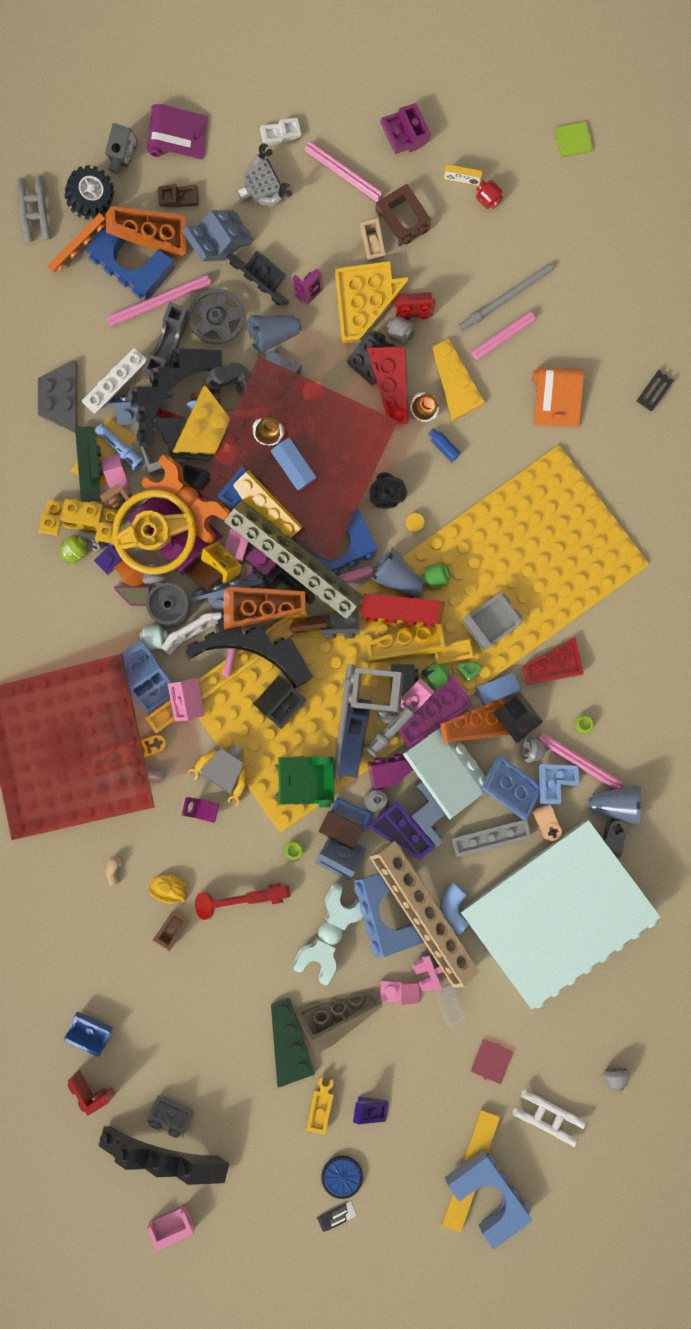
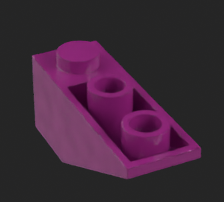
(388, 771)

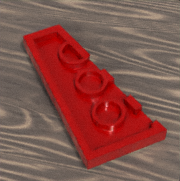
(391, 377)

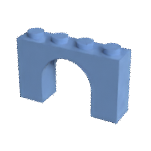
(383, 939)
(481, 1172)

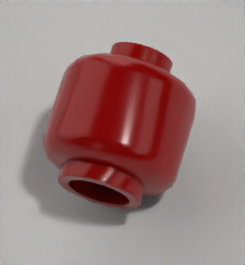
(489, 194)

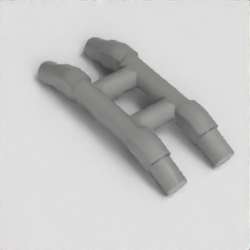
(41, 214)

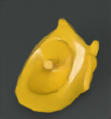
(168, 889)

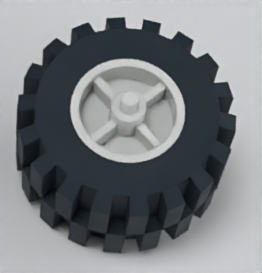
(89, 192)

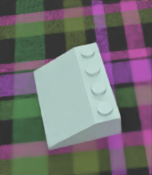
(447, 772)

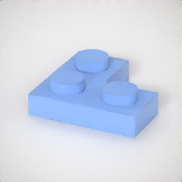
(551, 779)

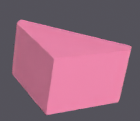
(114, 471)

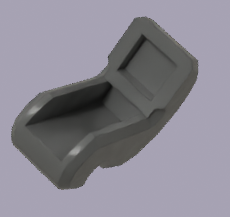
(233, 373)

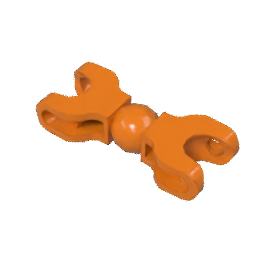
(200, 508)

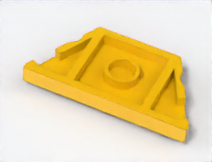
(204, 426)

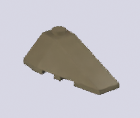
(331, 1021)

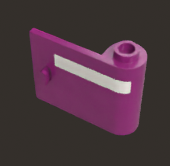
(174, 132)

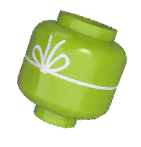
(73, 549)

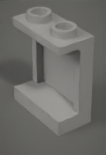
(492, 621)

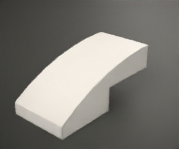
(280, 133)

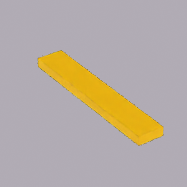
(480, 1139)

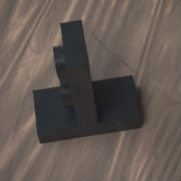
(280, 575)

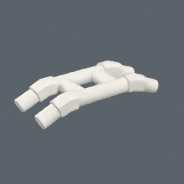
(177, 638)
(554, 1128)

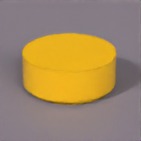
(415, 522)

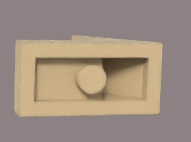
(372, 238)

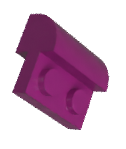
(406, 129)

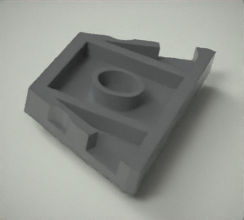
(59, 396)

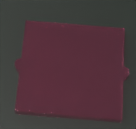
(491, 1061)

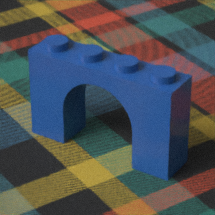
(143, 280)
(360, 547)

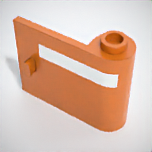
(558, 394)

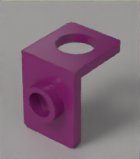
(201, 809)

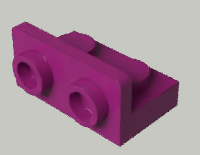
(310, 287)

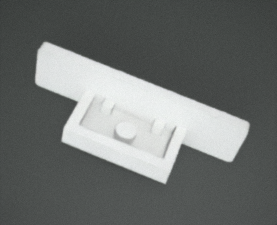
(114, 381)

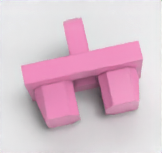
(425, 965)

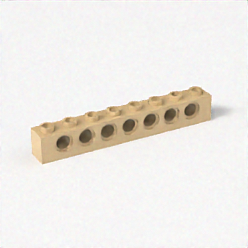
(426, 925)

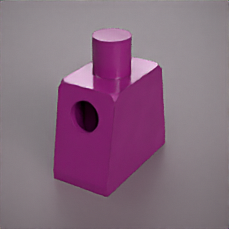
(261, 561)

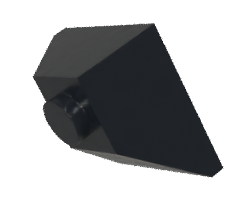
(518, 717)

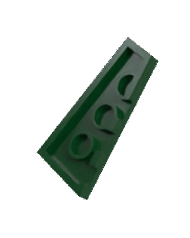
(290, 1048)

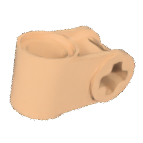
(545, 819)

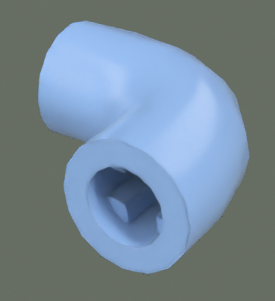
(450, 907)

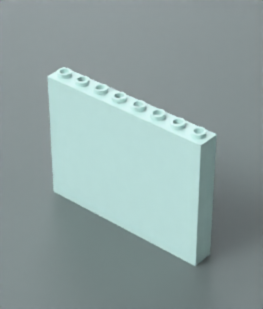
(560, 914)

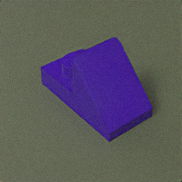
(370, 1111)

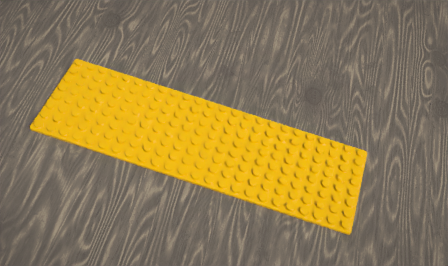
(534, 539)

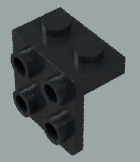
(360, 359)

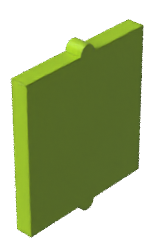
(573, 139)

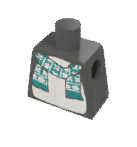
(120, 147)

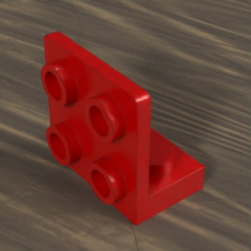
(414, 305)
(87, 1101)

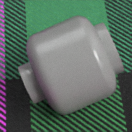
(401, 330)

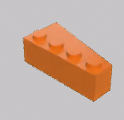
(257, 605)

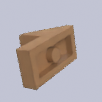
(170, 931)

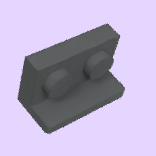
(341, 626)
(169, 1116)

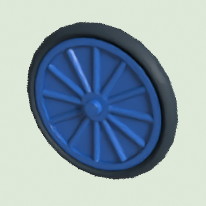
(342, 1177)

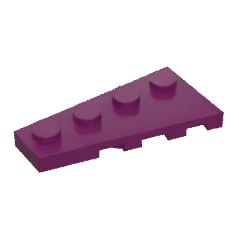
(439, 707)

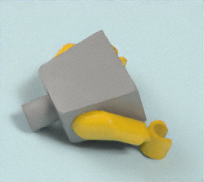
(223, 771)

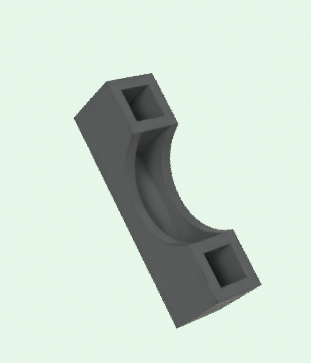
(172, 330)

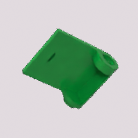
(306, 780)

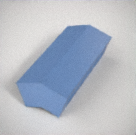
(293, 464)

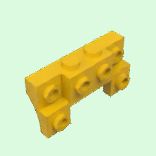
(79, 516)

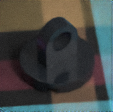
(387, 491)

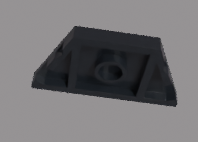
(170, 432)

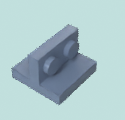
(340, 858)

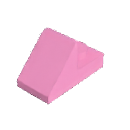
(417, 696)
(400, 992)

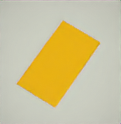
(106, 450)

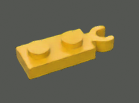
(320, 1108)

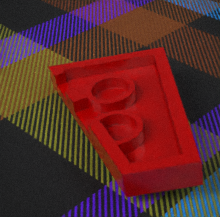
(555, 665)

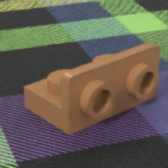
(116, 496)

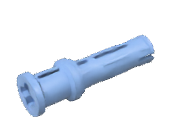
(126, 452)

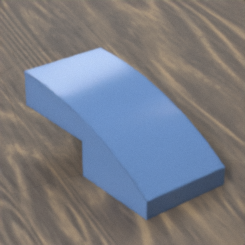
(498, 688)

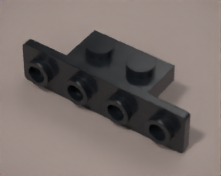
(263, 273)

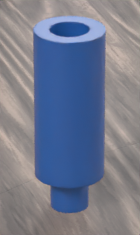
(444, 445)

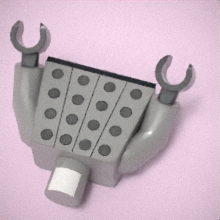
(262, 181)

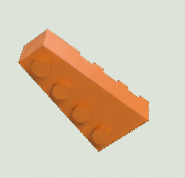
(148, 229)

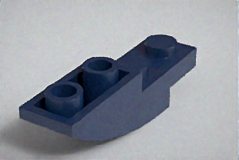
(354, 740)

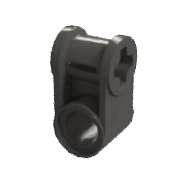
(616, 838)

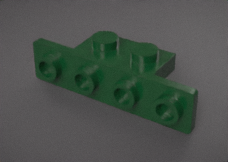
(88, 465)

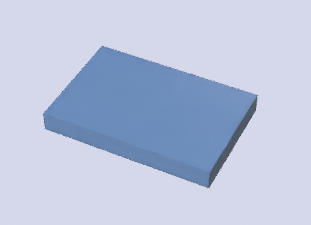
(511, 787)

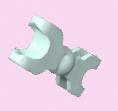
(329, 934)

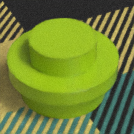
(584, 724)
(293, 850)

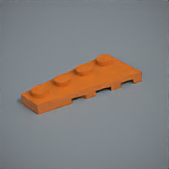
(81, 239)
(474, 724)

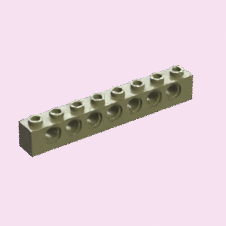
(293, 559)

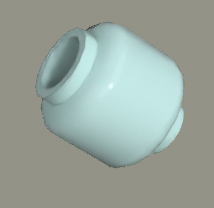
(153, 636)

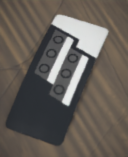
(336, 1217)

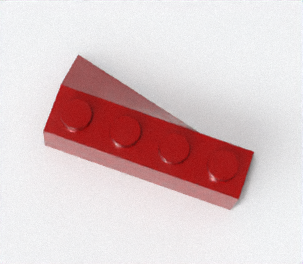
(402, 608)

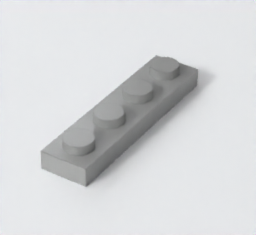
(491, 838)

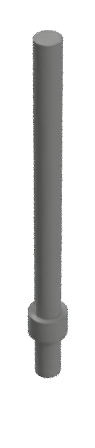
(477, 316)
(343, 718)

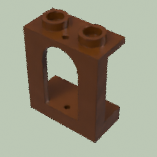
(384, 207)

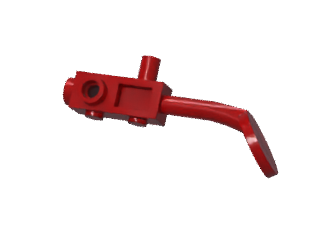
(206, 905)

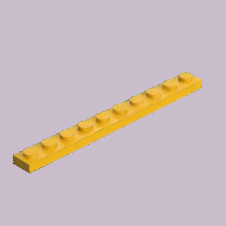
(214, 680)

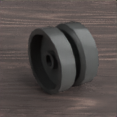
(166, 594)

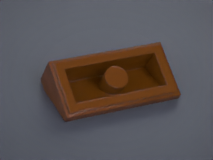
(310, 623)
(340, 829)

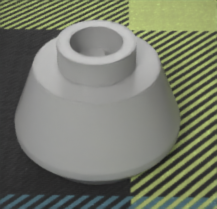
(150, 579)
(532, 750)
(378, 806)
(616, 1078)

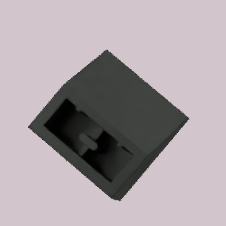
(280, 702)

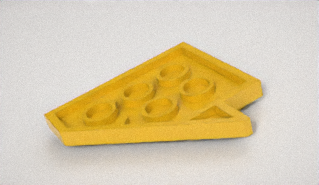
(364, 296)

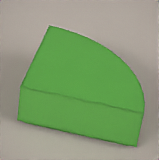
(469, 669)

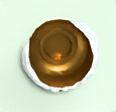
(424, 406)
(268, 430)

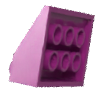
(178, 541)

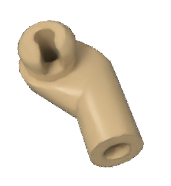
(110, 870)

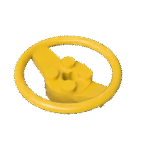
(163, 527)

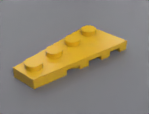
(455, 381)
(266, 504)
(407, 643)

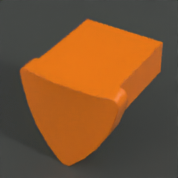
(129, 575)

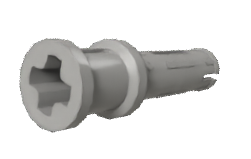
(383, 738)

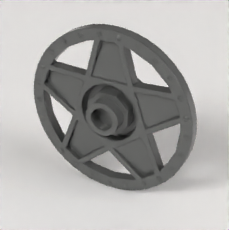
(216, 316)

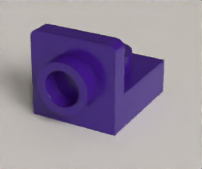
(108, 559)

